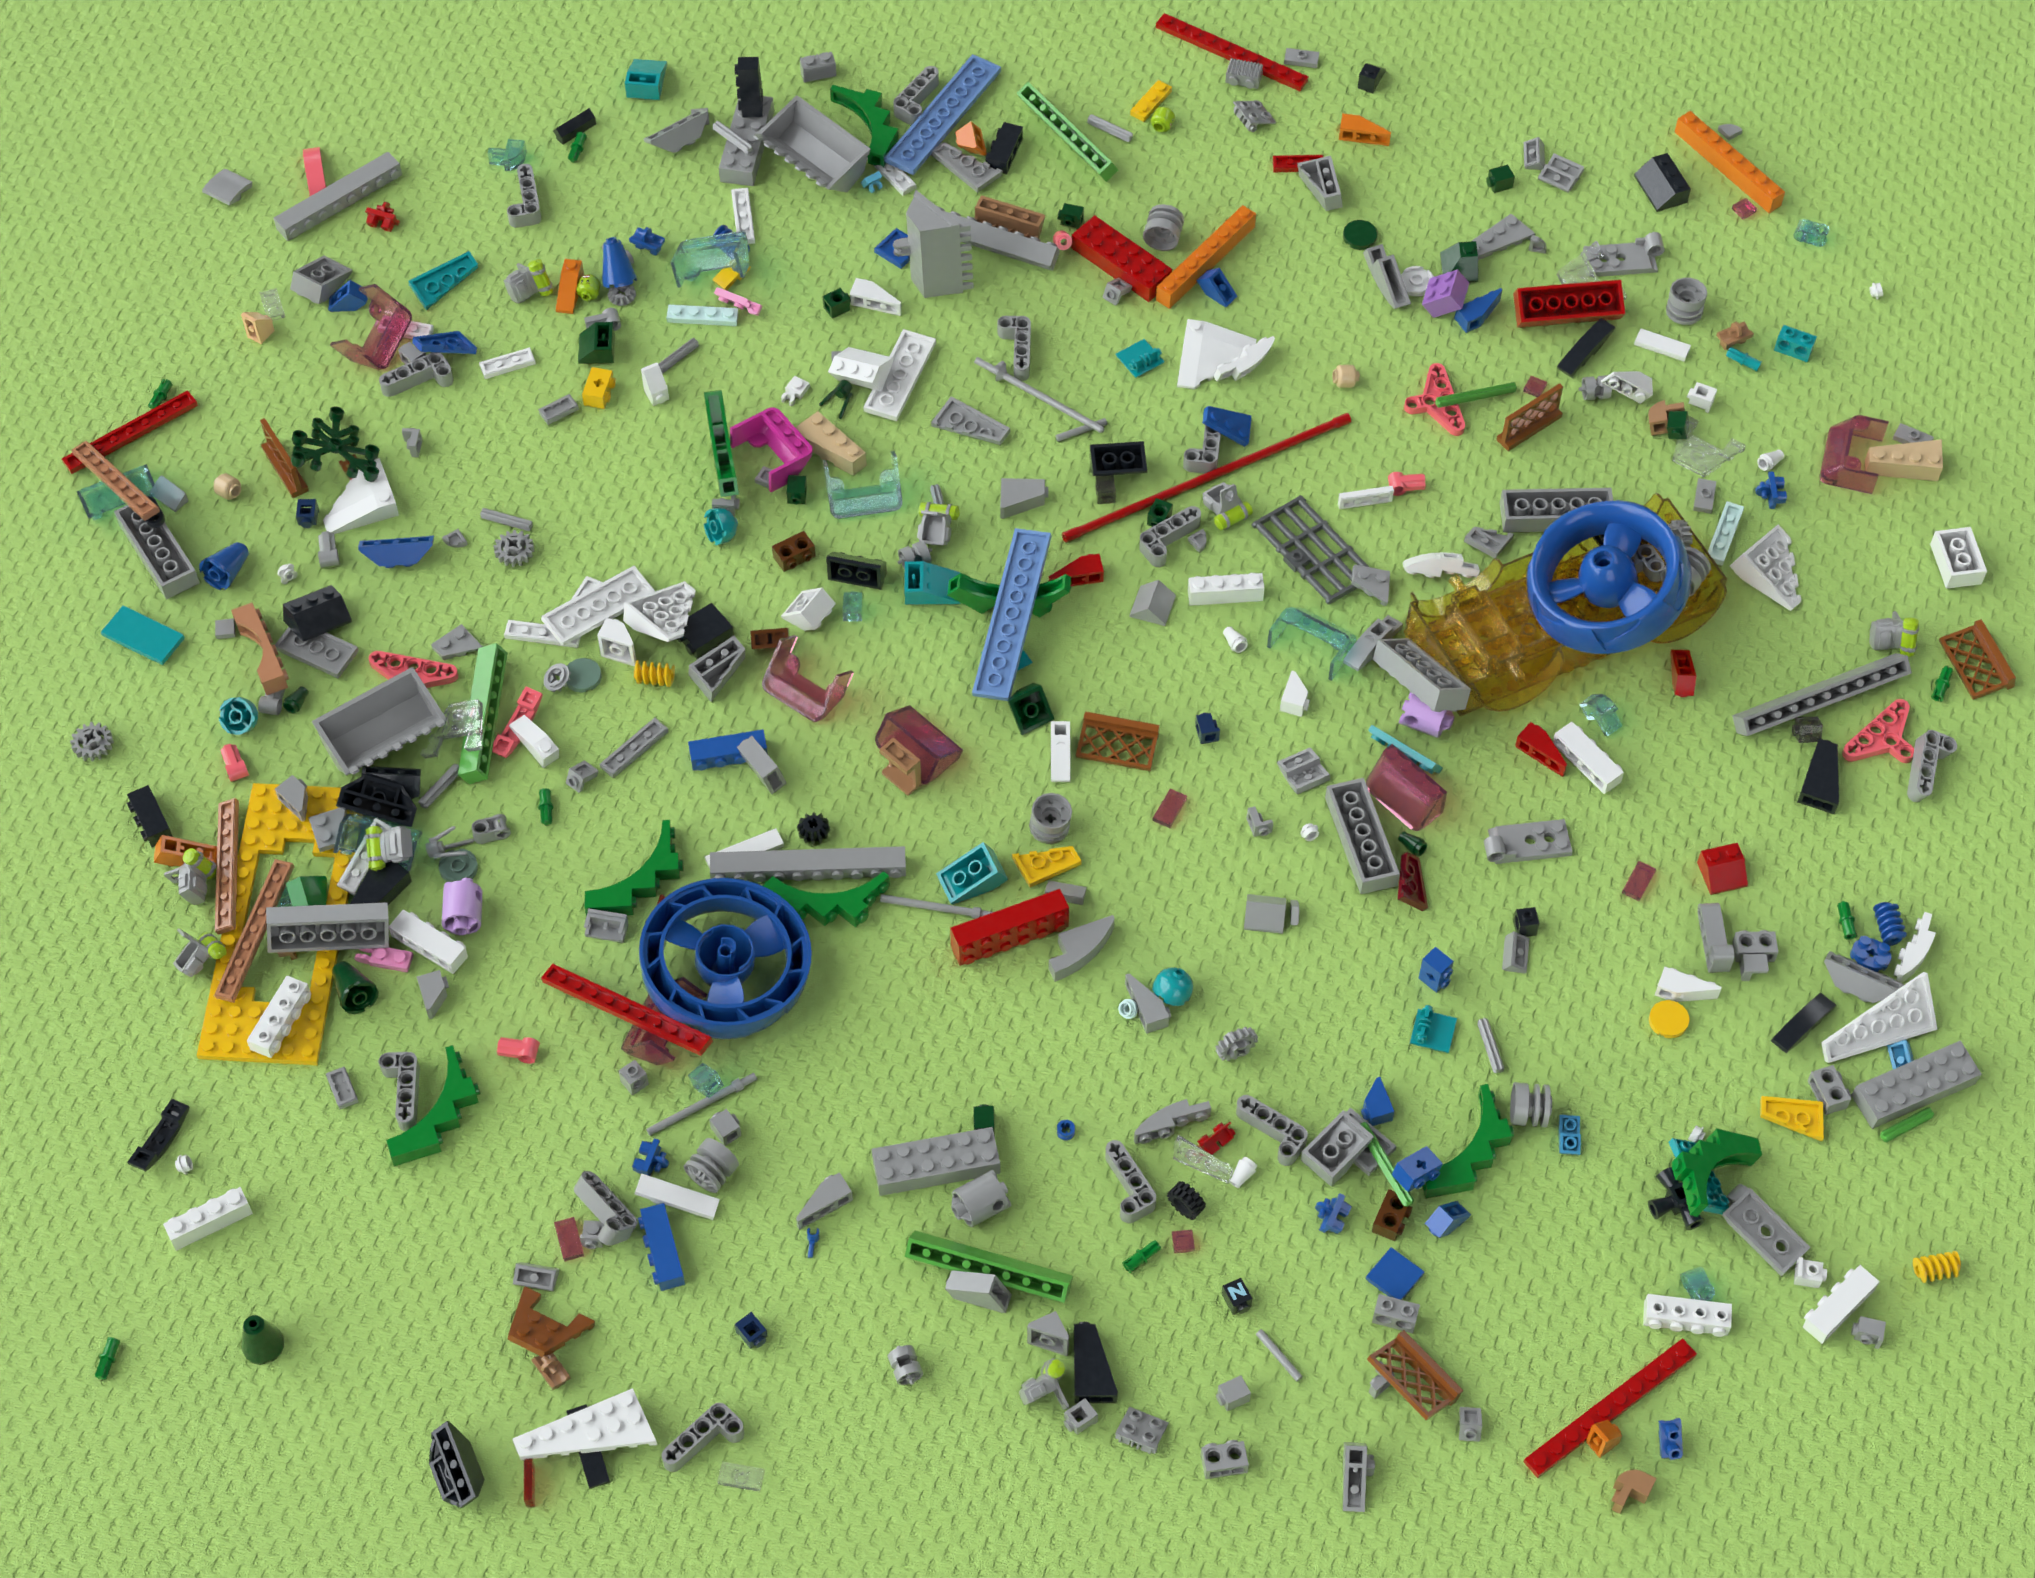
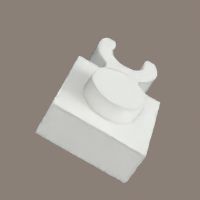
(795, 388)

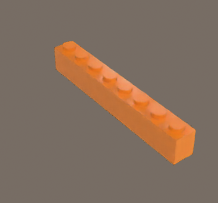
(1729, 162)
(1205, 256)

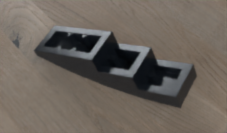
(1586, 347)
(1803, 1022)

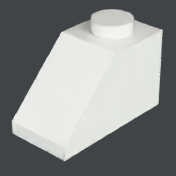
(654, 384)
(1295, 696)

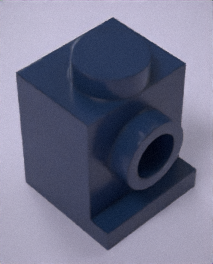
(307, 516)
(1207, 728)
(748, 1325)

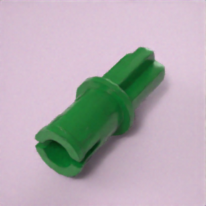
(577, 147)
(160, 393)
(1942, 684)
(545, 806)
(1846, 920)
(1141, 1256)
(107, 1358)

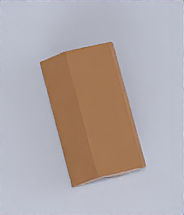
(1009, 217)

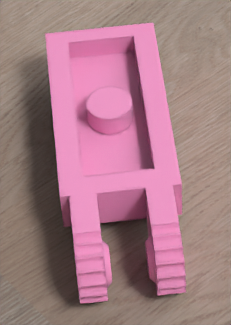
(386, 958)

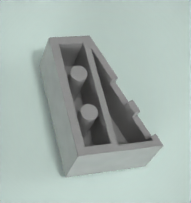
(1322, 181)
(717, 667)

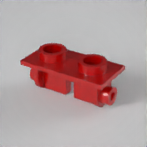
(1221, 1134)

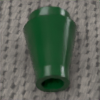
(295, 700)
(1414, 844)

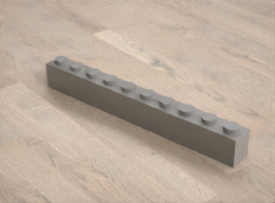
(1821, 694)
(809, 864)

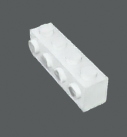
(1225, 589)
(1588, 757)
(428, 941)
(279, 1017)
(207, 1218)
(1840, 1304)
(1687, 1315)

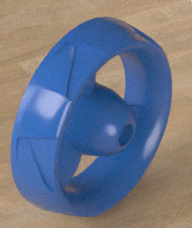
(1608, 577)
(725, 956)

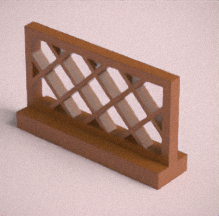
(1531, 418)
(282, 463)
(1990, 650)
(1125, 727)
(1424, 1368)

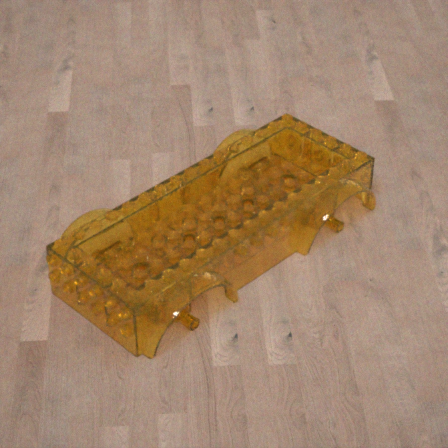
(1519, 654)

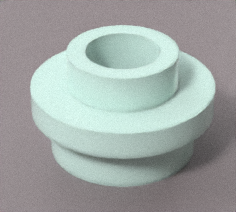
(1124, 1008)

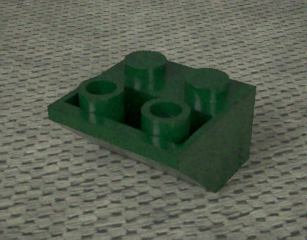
(597, 344)

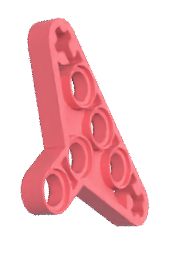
(1431, 392)
(428, 679)
(1877, 741)

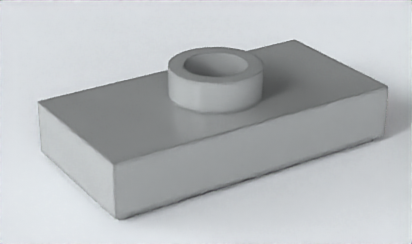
(1301, 58)
(558, 409)
(1906, 434)
(1704, 495)
(342, 1088)

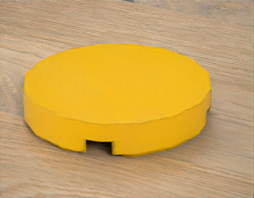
(1669, 1019)

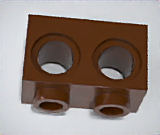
(794, 550)
(768, 637)
(1389, 1214)

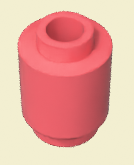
(1058, 236)

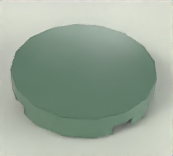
(584, 675)
(458, 867)

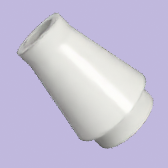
(1769, 460)
(1235, 640)
(1243, 1171)

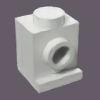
(1702, 396)
(1804, 1276)

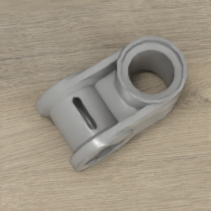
(491, 829)

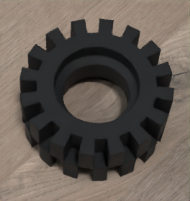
(1186, 1200)

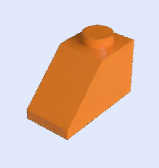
(971, 139)
(1603, 1437)

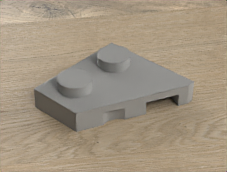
(1488, 540)
(1372, 582)
(455, 643)
(326, 827)

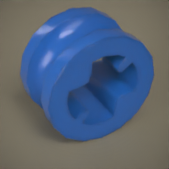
(1066, 1123)

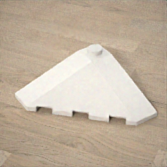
(1205, 349)
(362, 503)
(1769, 568)
(661, 612)

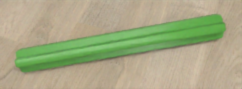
(1475, 394)
(1387, 1168)

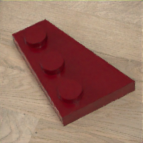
(1411, 882)

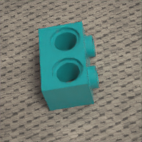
(1795, 343)

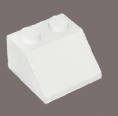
(809, 609)
(616, 642)

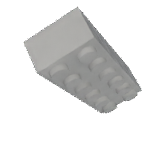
(736, 165)
(1537, 508)
(158, 553)
(1421, 674)
(1362, 836)
(327, 927)
(1916, 1084)
(935, 1161)

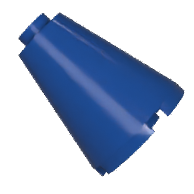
(616, 265)
(224, 565)

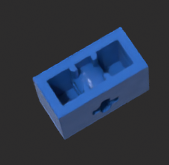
(1436, 970)
(1417, 1169)

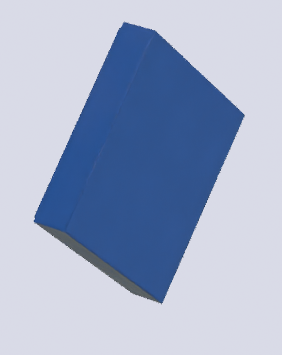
(885, 249)
(1394, 1275)

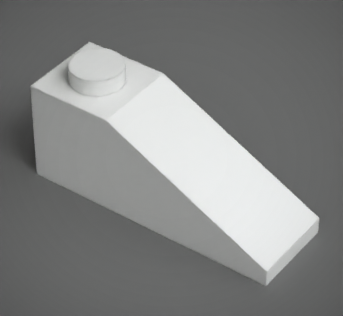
(871, 296)
(535, 741)

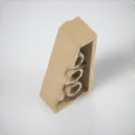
(832, 444)
(1907, 460)

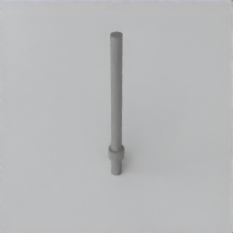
(976, 912)
(736, 1086)

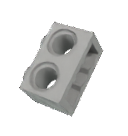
(1754, 942)
(1824, 1091)
(1395, 1313)
(1226, 1465)

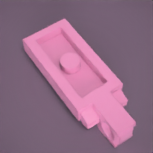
(739, 302)

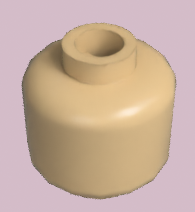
(1345, 376)
(227, 486)

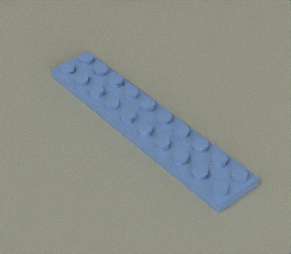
(942, 114)
(1011, 614)

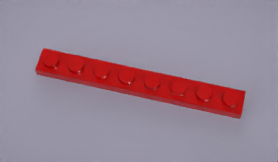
(136, 428)

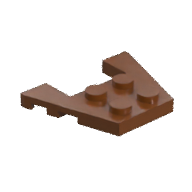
(540, 1332)

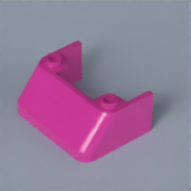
(781, 436)

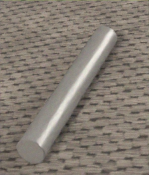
(1079, 430)
(1279, 1355)

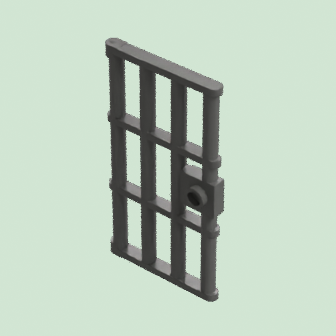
(1302, 555)

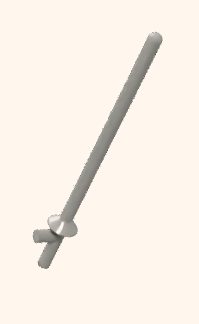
(1001, 373)

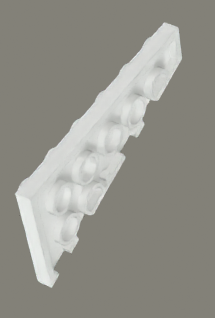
(1894, 1019)
(597, 1428)

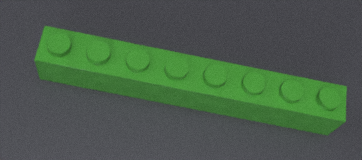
(1067, 131)
(486, 688)
(1009, 1271)

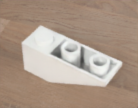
(1631, 384)
(1060, 751)
(1683, 987)

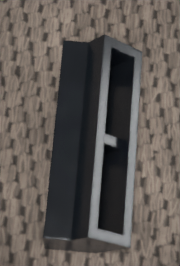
(577, 124)

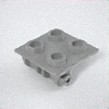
(1252, 114)
(1141, 1429)

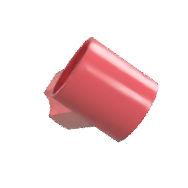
(1403, 483)
(235, 765)
(524, 1049)

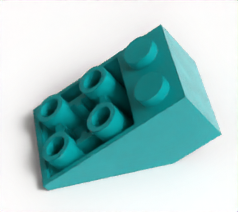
(645, 79)
(927, 583)

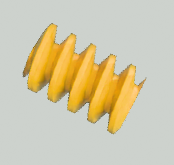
(654, 674)
(1937, 1266)

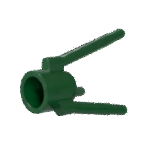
(842, 390)

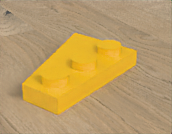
(1046, 865)
(1794, 1114)

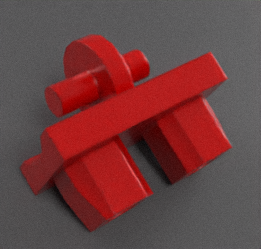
(384, 214)

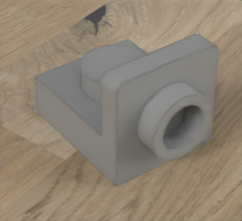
(1115, 289)
(413, 439)
(730, 505)
(580, 774)
(1256, 823)
(590, 1234)
(1378, 1384)
(1470, 1424)

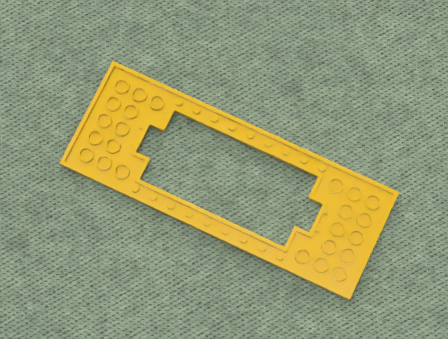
(229, 1024)

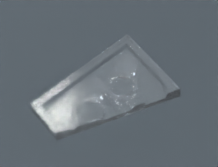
(1201, 1160)

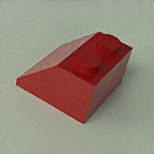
(1723, 868)

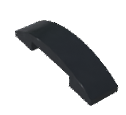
(161, 1137)
(592, 1462)

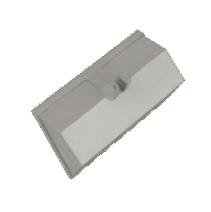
(815, 145)
(935, 249)
(378, 722)

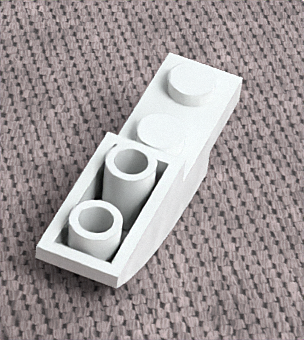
(1245, 363)
(1433, 564)
(1916, 950)

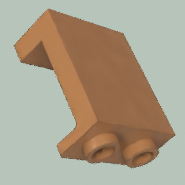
(903, 766)

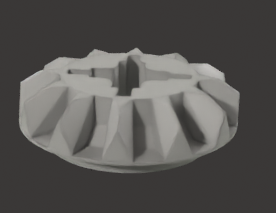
(619, 299)
(550, 680)

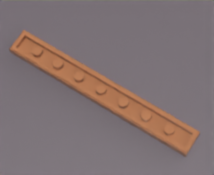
(115, 480)
(226, 866)
(253, 931)

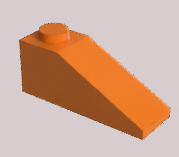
(1358, 129)
(569, 278)
(171, 850)

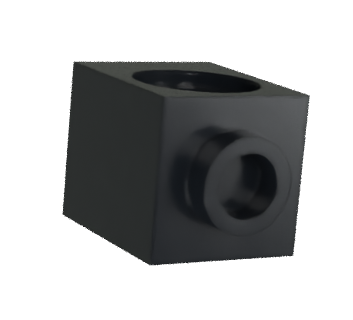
(1526, 921)

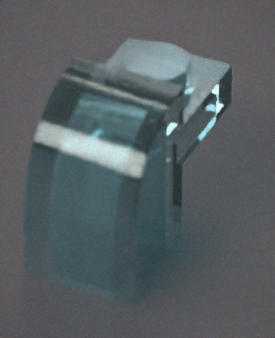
(511, 157)
(1603, 710)

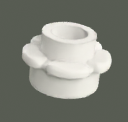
(1876, 290)
(1309, 832)
(1697, 1134)
(184, 1164)

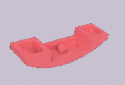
(314, 170)
(528, 706)

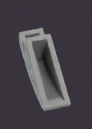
(1387, 276)
(1080, 946)

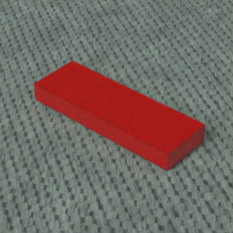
(1288, 163)

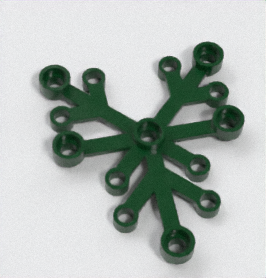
(335, 445)

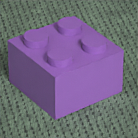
(1445, 293)

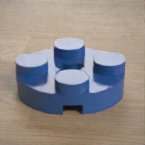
(1879, 950)

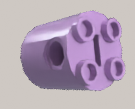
(1423, 719)
(462, 907)

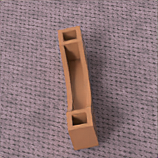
(269, 671)

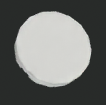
(1416, 280)

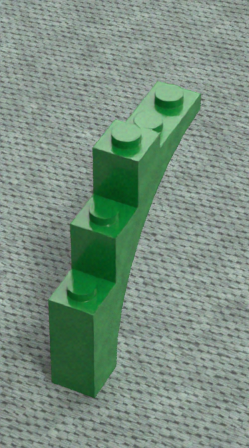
(868, 108)
(720, 443)
(983, 595)
(644, 883)
(825, 907)
(425, 1136)
(1717, 1151)
(1460, 1173)

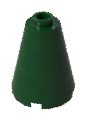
(353, 988)
(261, 1340)

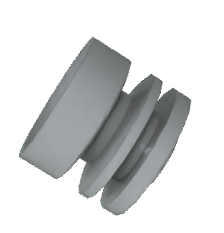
(1163, 227)
(1686, 301)
(1699, 566)
(1050, 809)
(1528, 1104)
(711, 1165)

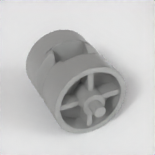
(1594, 388)
(918, 552)
(906, 1367)

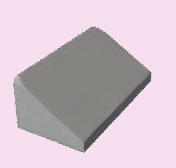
(1534, 154)
(170, 494)
(1071, 893)
(1515, 953)
(535, 1276)

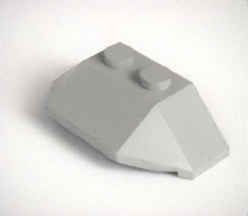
(679, 133)
(1859, 980)

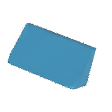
(1900, 1053)

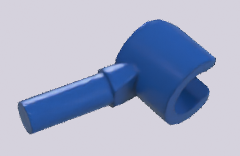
(812, 1239)

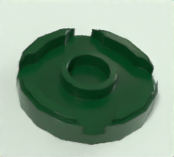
(1360, 234)

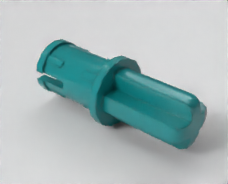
(1743, 359)

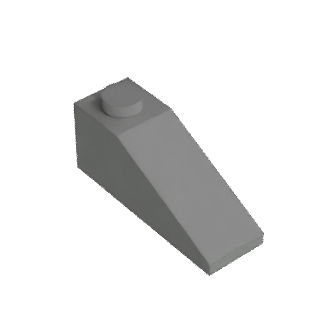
(1150, 1007)
(828, 1197)
(1354, 1476)

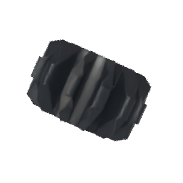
(813, 828)

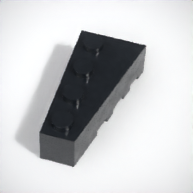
(750, 87)

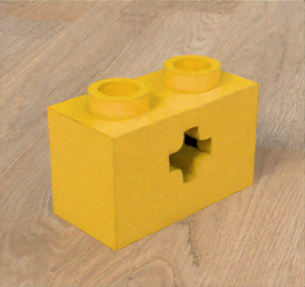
(598, 388)

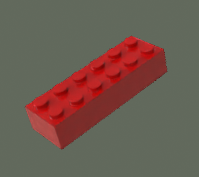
(1120, 257)
(1569, 303)
(1009, 927)

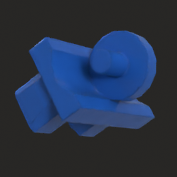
(646, 239)
(1769, 490)
(653, 1159)
(1336, 1207)
(1670, 1439)

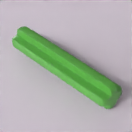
(1907, 1124)

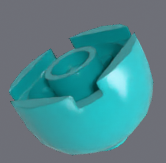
(720, 525)
(238, 715)
(1173, 986)

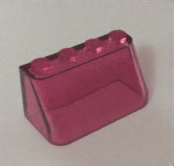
(922, 739)
(1406, 789)

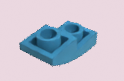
(1569, 1135)

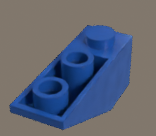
(1477, 311)

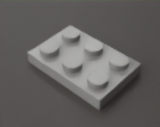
(1366, 1160)

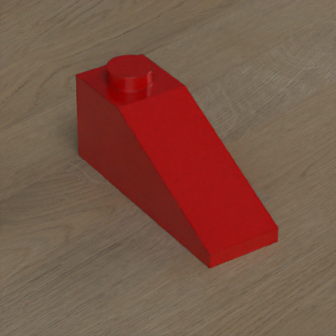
(1083, 570)
(1682, 673)
(1539, 746)

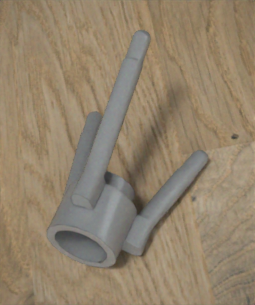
(436, 848)

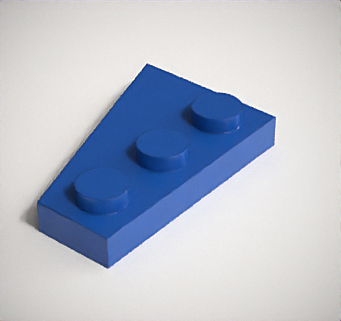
(445, 343)
(1229, 423)

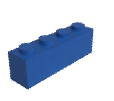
(721, 750)
(662, 1247)

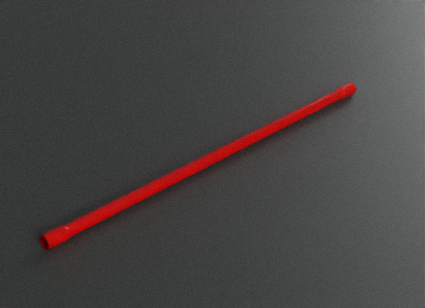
(1077, 532)

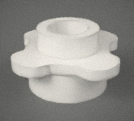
(287, 573)

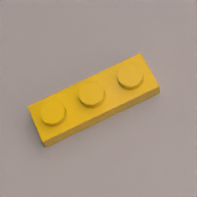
(1151, 100)

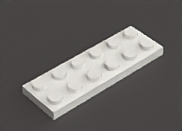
(909, 360)
(595, 605)

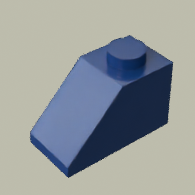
(1217, 287)
(347, 298)
(1377, 1105)
(1447, 1218)

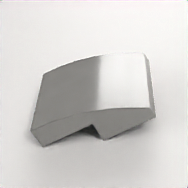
(1561, 173)
(227, 187)
(1303, 770)

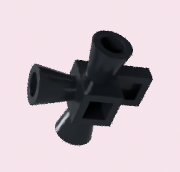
(1674, 1200)

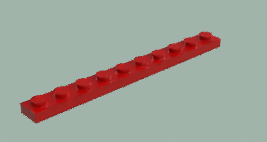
(1230, 50)
(627, 1009)
(1610, 1407)

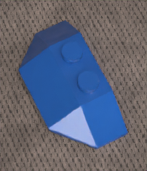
(396, 551)

